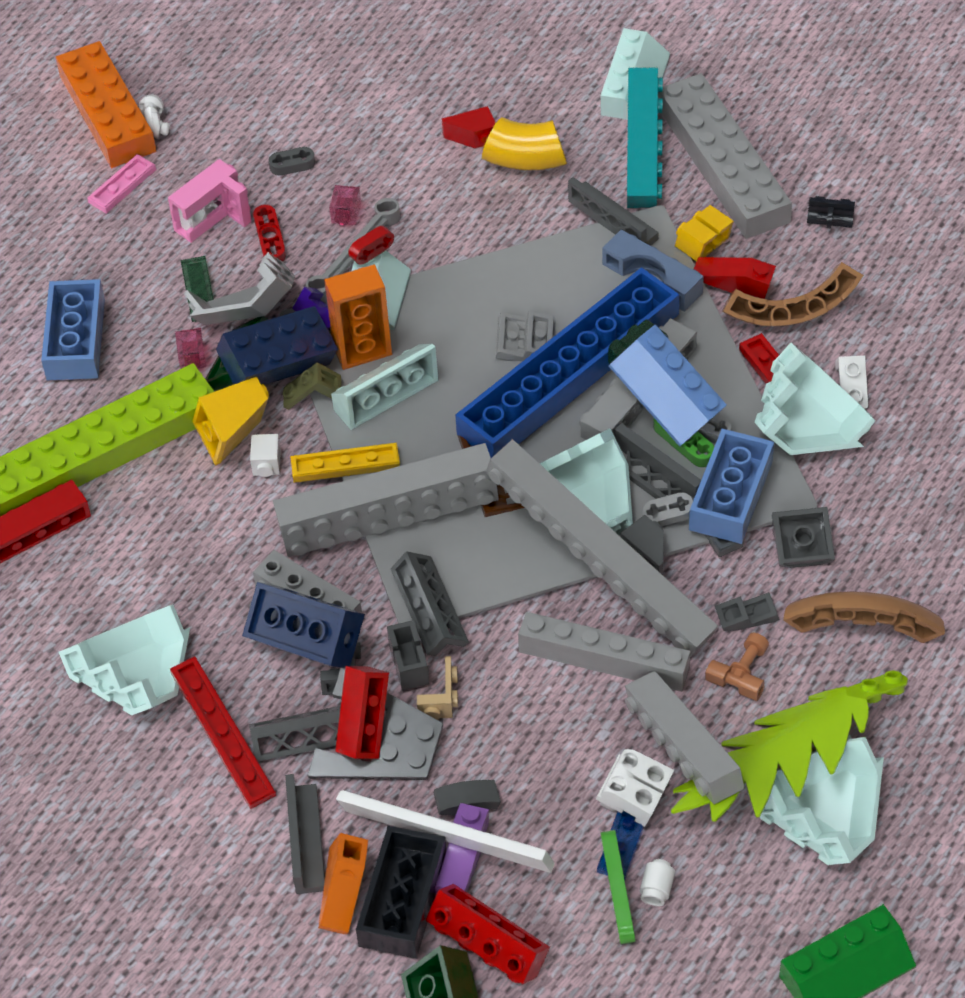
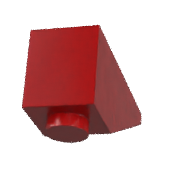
(733, 273)

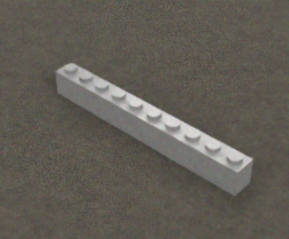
(600, 548)

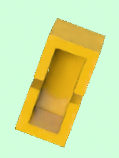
(703, 232)

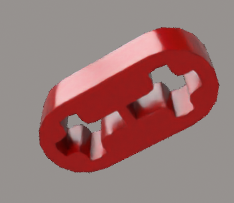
(371, 245)

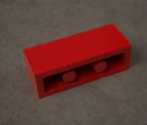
(362, 712)

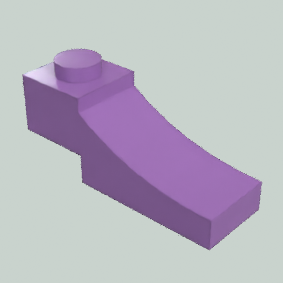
(461, 861)

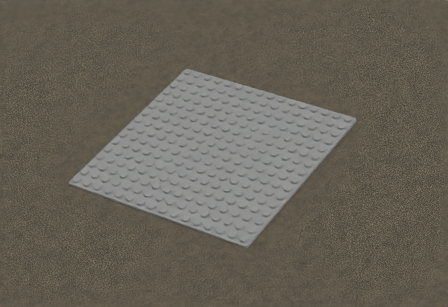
(458, 310)

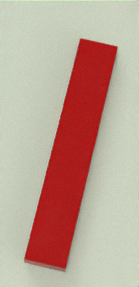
(223, 732)

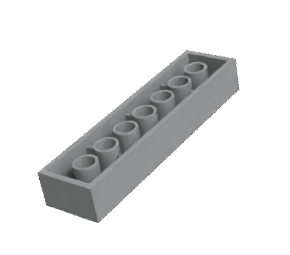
(725, 156)
(385, 500)

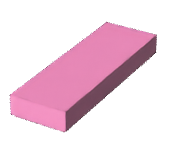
(121, 183)

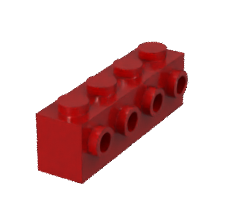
(487, 934)

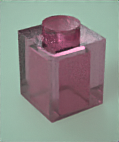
(345, 205)
(190, 348)

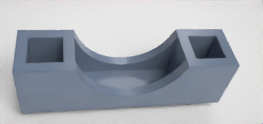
(628, 254)

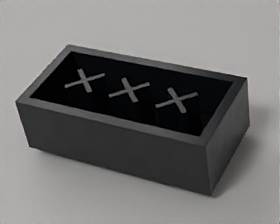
(401, 892)

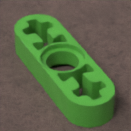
(688, 448)

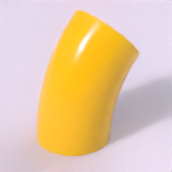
(524, 145)

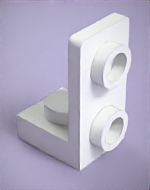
(853, 377)

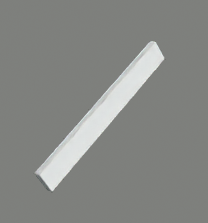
(453, 832)

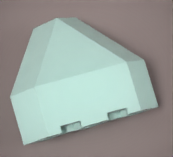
(808, 409)
(597, 477)
(131, 660)
(834, 810)

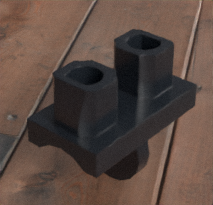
(830, 212)

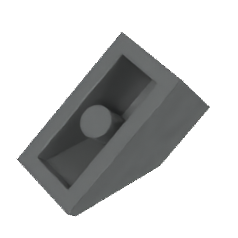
(646, 539)

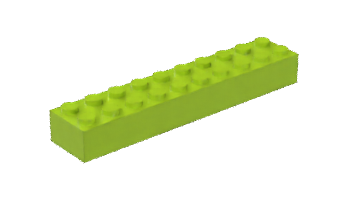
(103, 438)

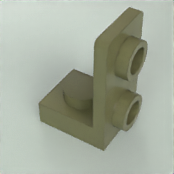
(315, 378)

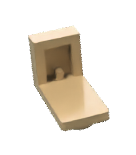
(441, 705)

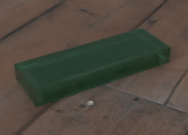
(197, 278)

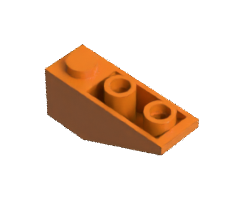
(342, 882)

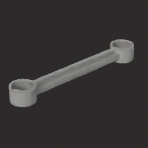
(342, 263)

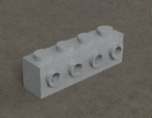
(286, 573)

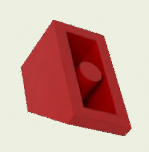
(469, 127)

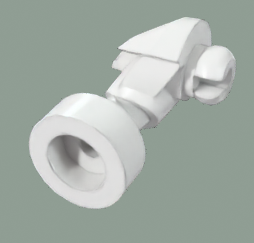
(151, 108)

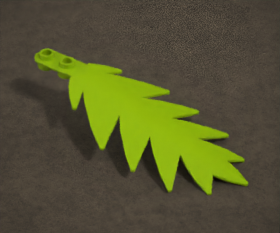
(789, 743)

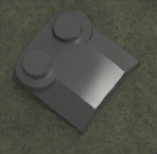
(803, 537)

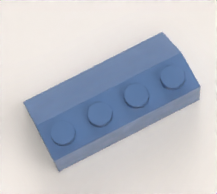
(667, 385)

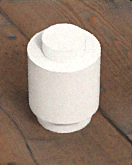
(657, 882)

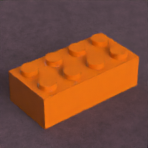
(358, 316)

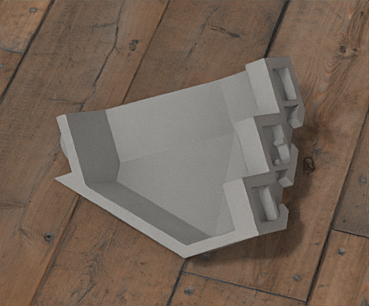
(249, 302)

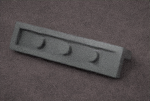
(608, 212)
(656, 462)
(424, 602)
(294, 723)
(305, 836)

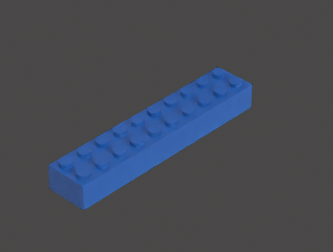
(564, 364)

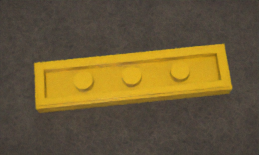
(344, 462)

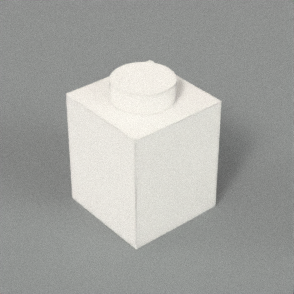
(265, 455)

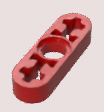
(271, 226)

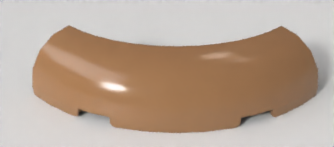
(798, 309)
(864, 609)

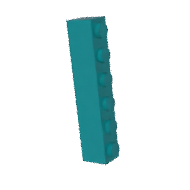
(643, 136)

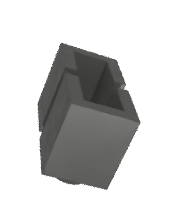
(408, 655)

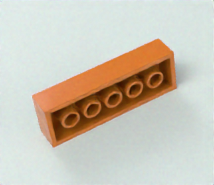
(105, 104)

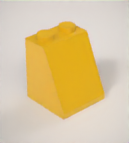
(229, 416)

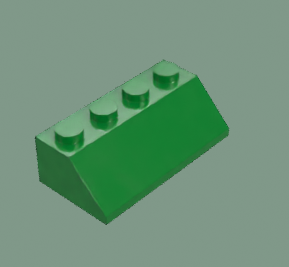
(850, 959)

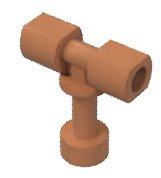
(738, 673)

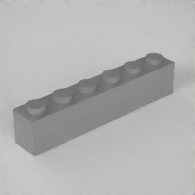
(618, 402)
(602, 650)
(684, 738)

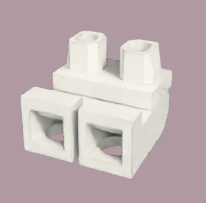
(634, 785)

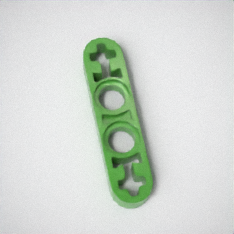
(618, 887)

